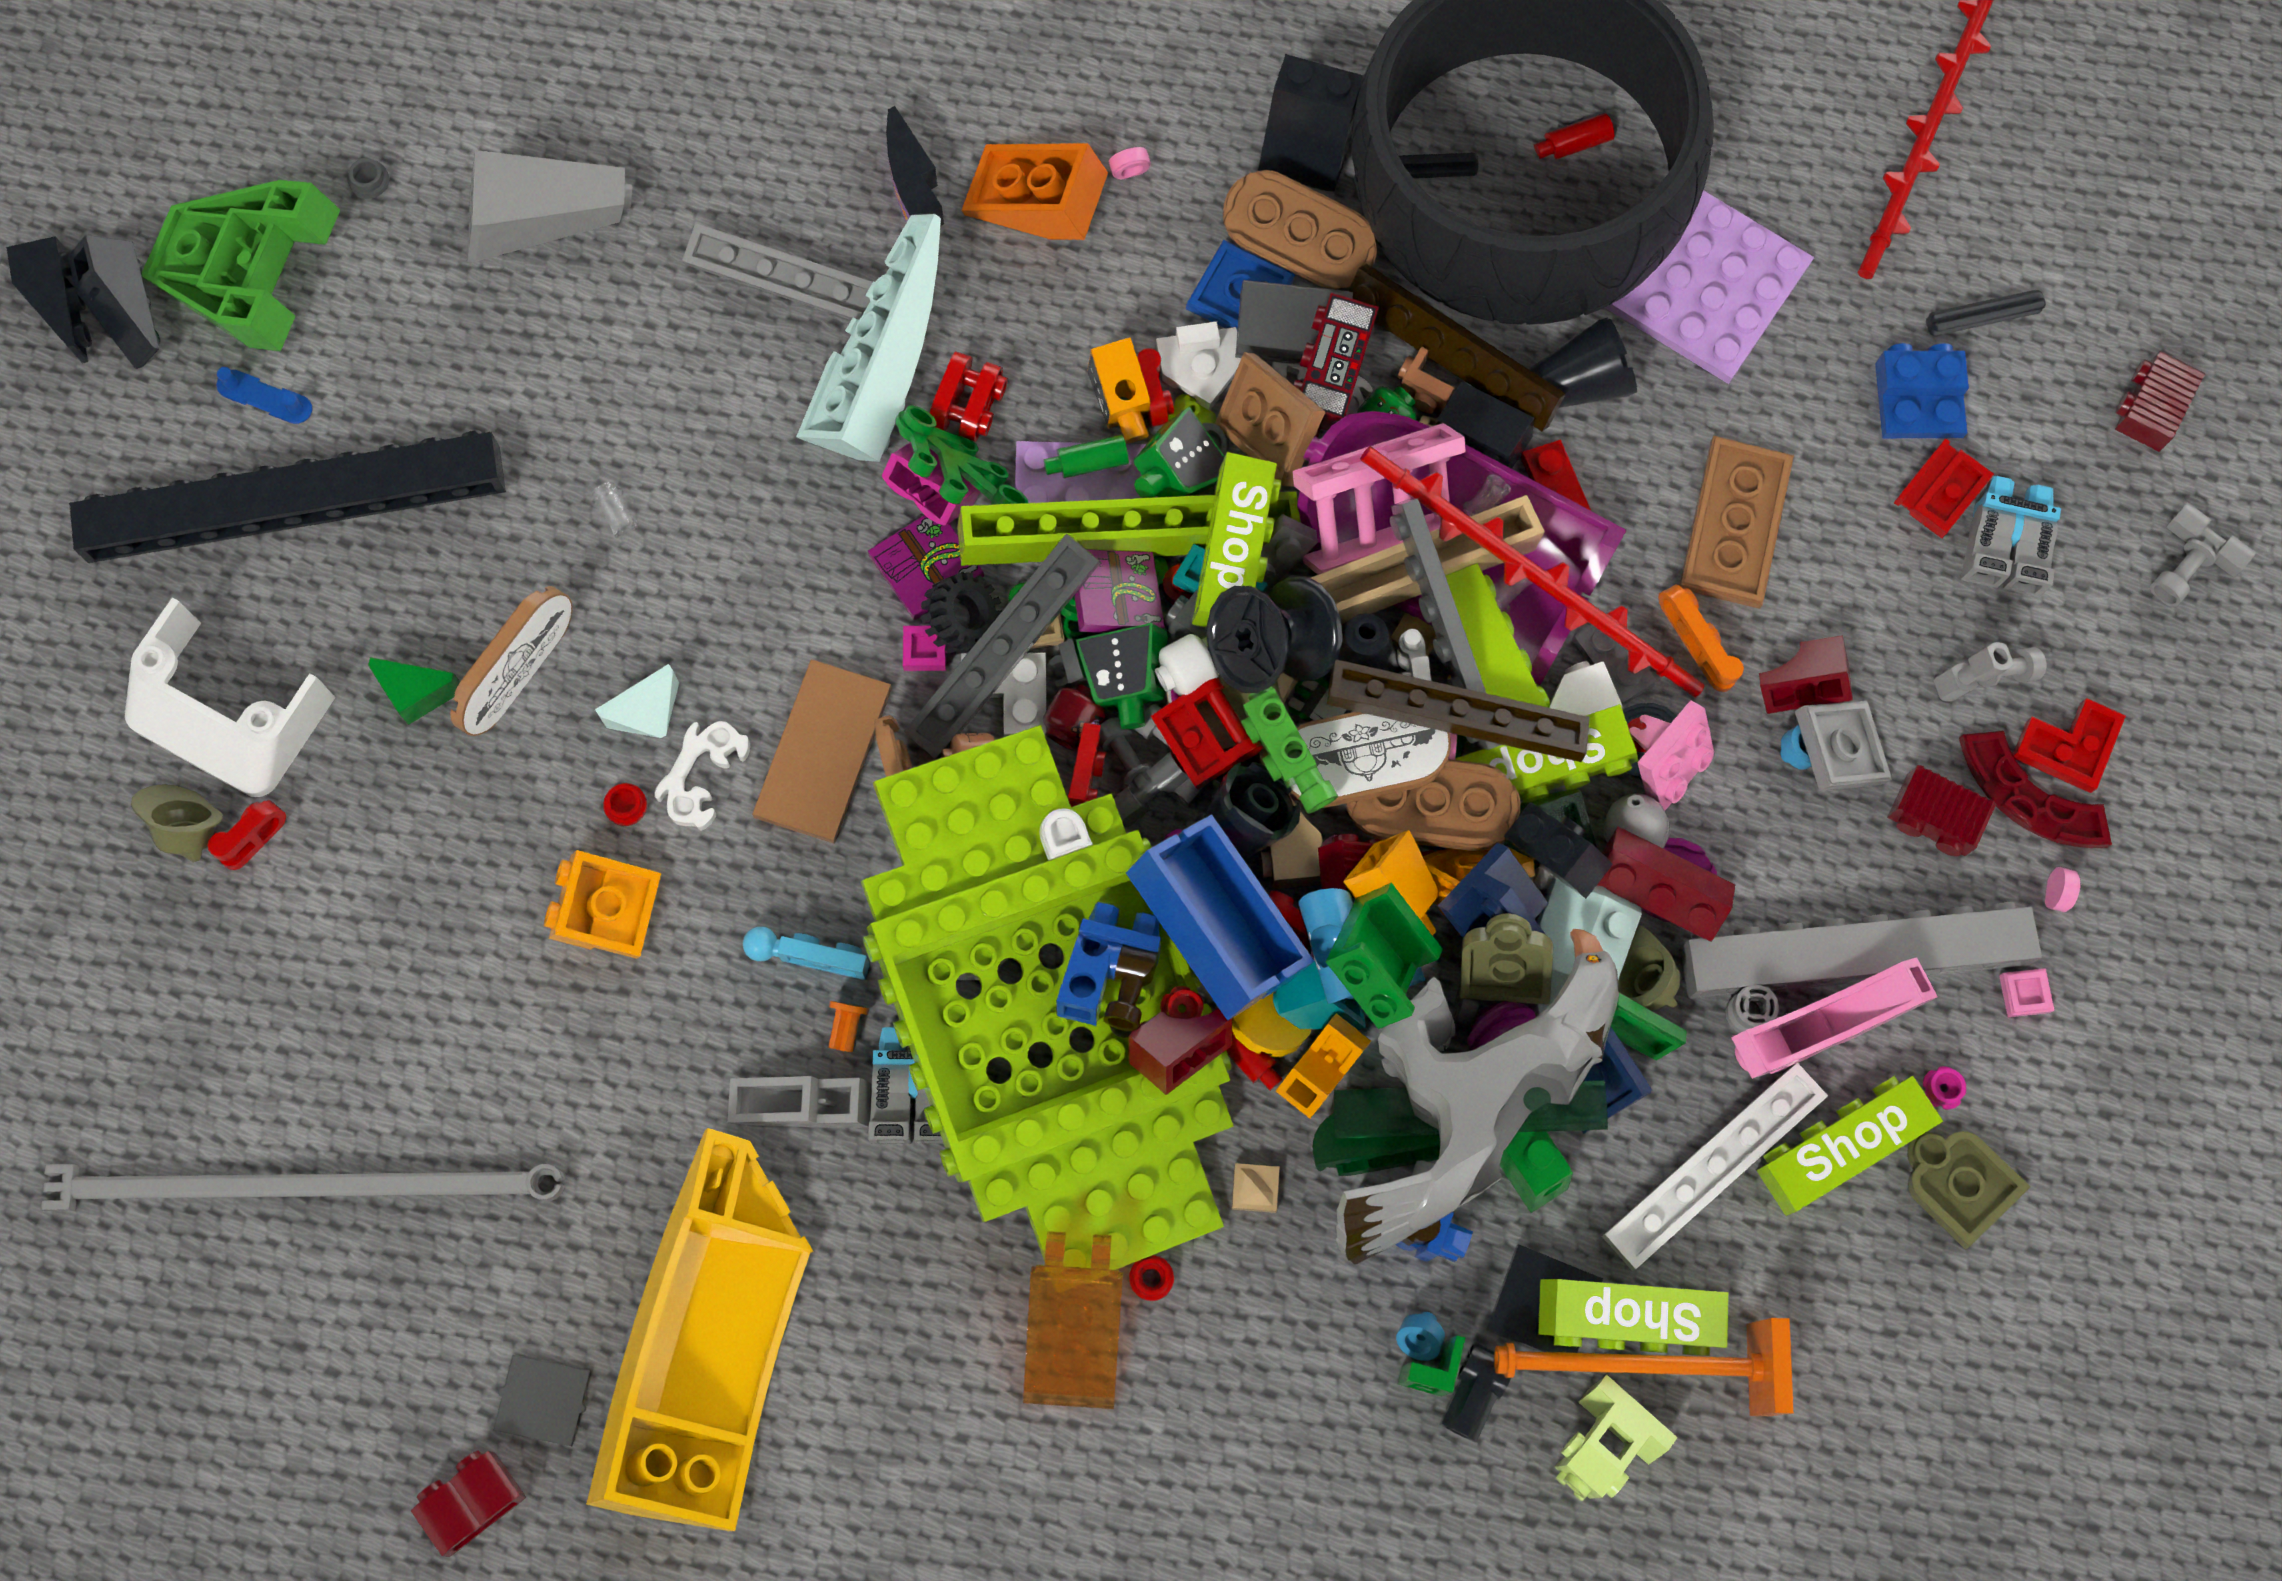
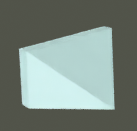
(643, 707)

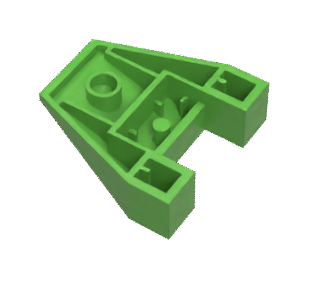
(230, 250)

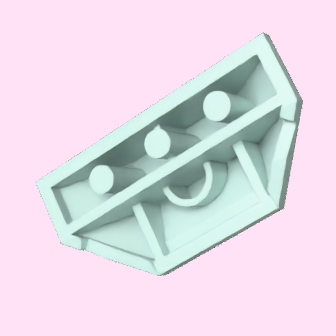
(1601, 914)

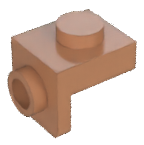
(1427, 391)

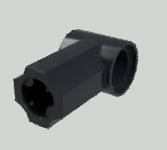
(1474, 1394)

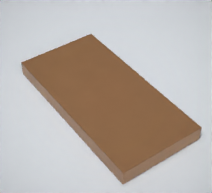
(1736, 522)
(822, 751)

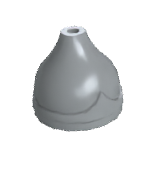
(1640, 816)

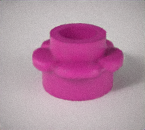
(1955, 1087)

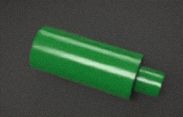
(1088, 457)

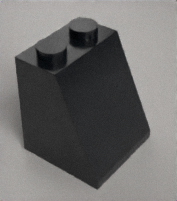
(1310, 122)

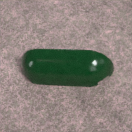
(1369, 1154)

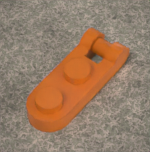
(1700, 638)

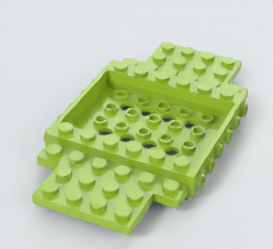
(1089, 1134)

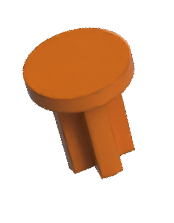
(845, 1025)

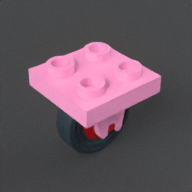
(1668, 748)

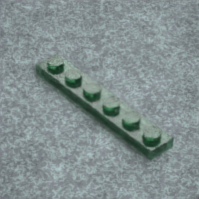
(1390, 1112)

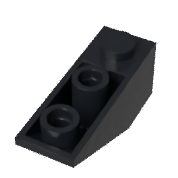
(45, 280)
(112, 288)

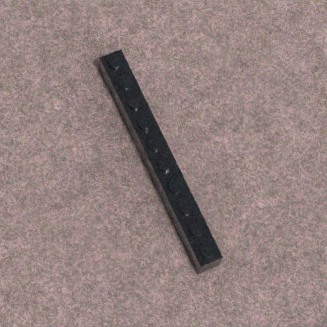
(286, 496)

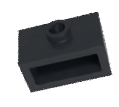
(1488, 424)
(1559, 849)

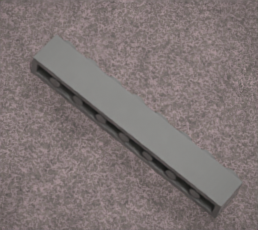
(1857, 951)

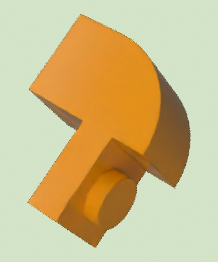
(1323, 1066)

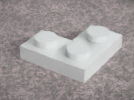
(1024, 694)

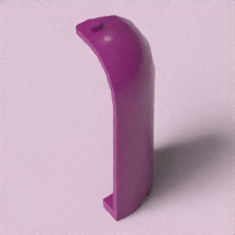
(1570, 533)

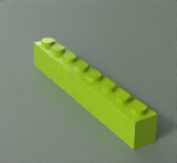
(1140, 524)

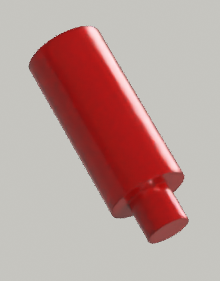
(1576, 137)
(1254, 1065)

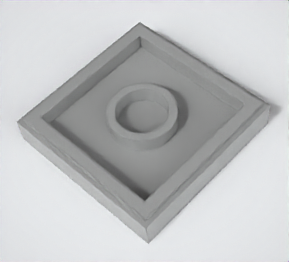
(1843, 745)

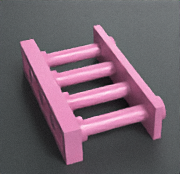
(1346, 472)

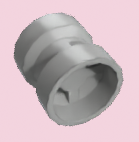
(1744, 1014)

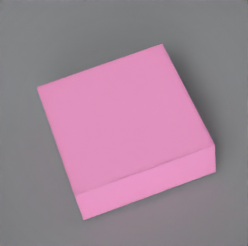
(2026, 992)

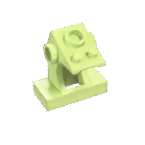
(1588, 1464)

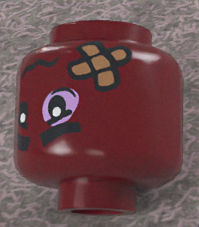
(1068, 713)

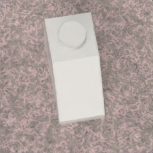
(1585, 690)

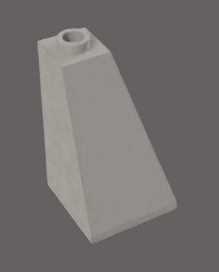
(538, 200)

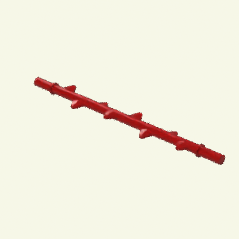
(1925, 129)
(1517, 567)

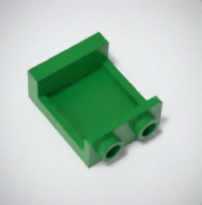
(1380, 954)

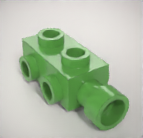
(1280, 741)

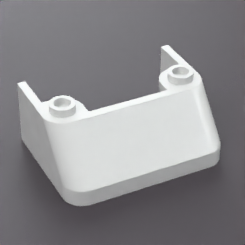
(241, 753)

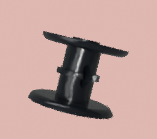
(1265, 635)

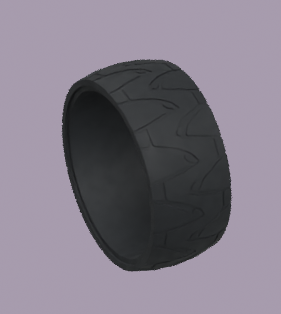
(1523, 275)

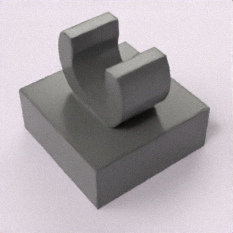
(1072, 662)

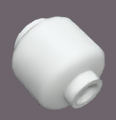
(1185, 665)

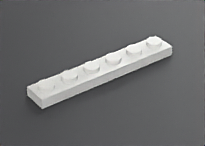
(1714, 1166)

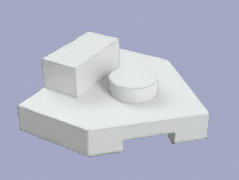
(1199, 360)

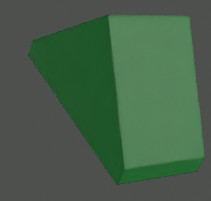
(413, 688)

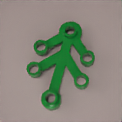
(919, 428)

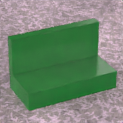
(1433, 1380)

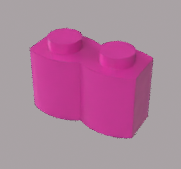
(922, 489)

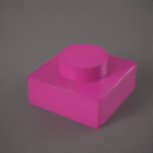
(920, 651)

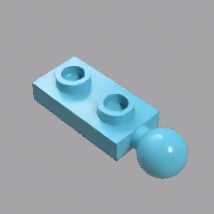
(805, 951)

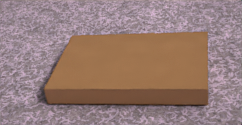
(1269, 417)

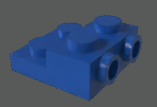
(1922, 392)

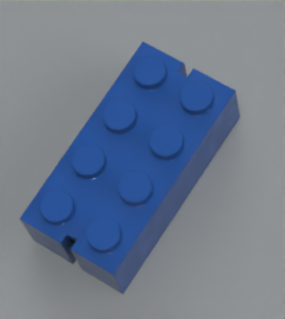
(1219, 916)

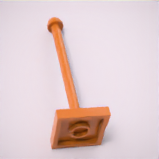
(1766, 1365)

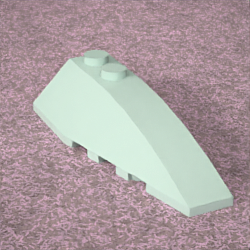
(872, 375)

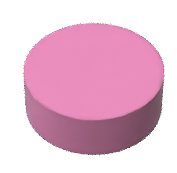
(1129, 163)
(2062, 889)

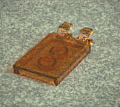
(1073, 1328)

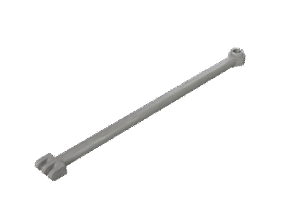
(293, 1185)

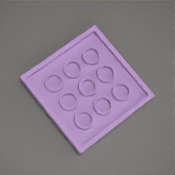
(1716, 288)

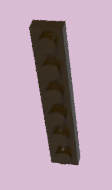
(1456, 347)
(1458, 710)

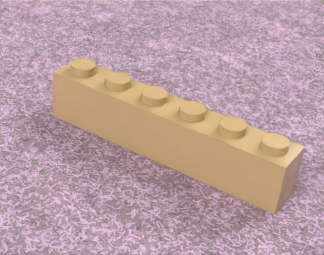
(1383, 578)

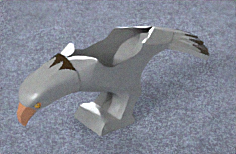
(1468, 1089)

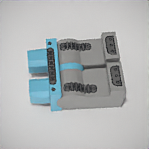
(2012, 539)
(893, 1097)

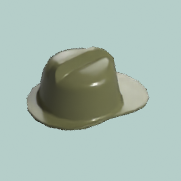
(177, 819)
(1649, 972)

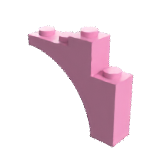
(1833, 1019)

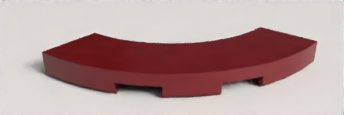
(2025, 803)

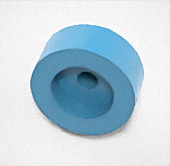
(1794, 749)
(1421, 1336)

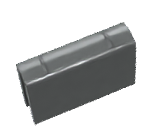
(1278, 319)

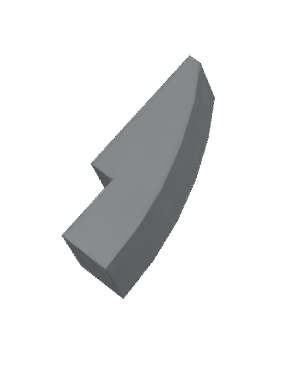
(800, 1102)

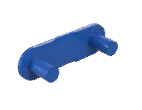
(249, 390)

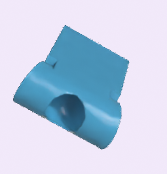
(1323, 918)

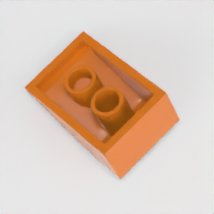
(1037, 188)

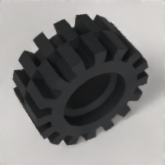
(942, 616)

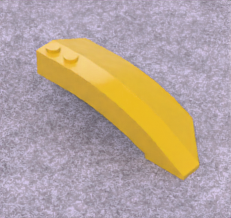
(702, 1345)

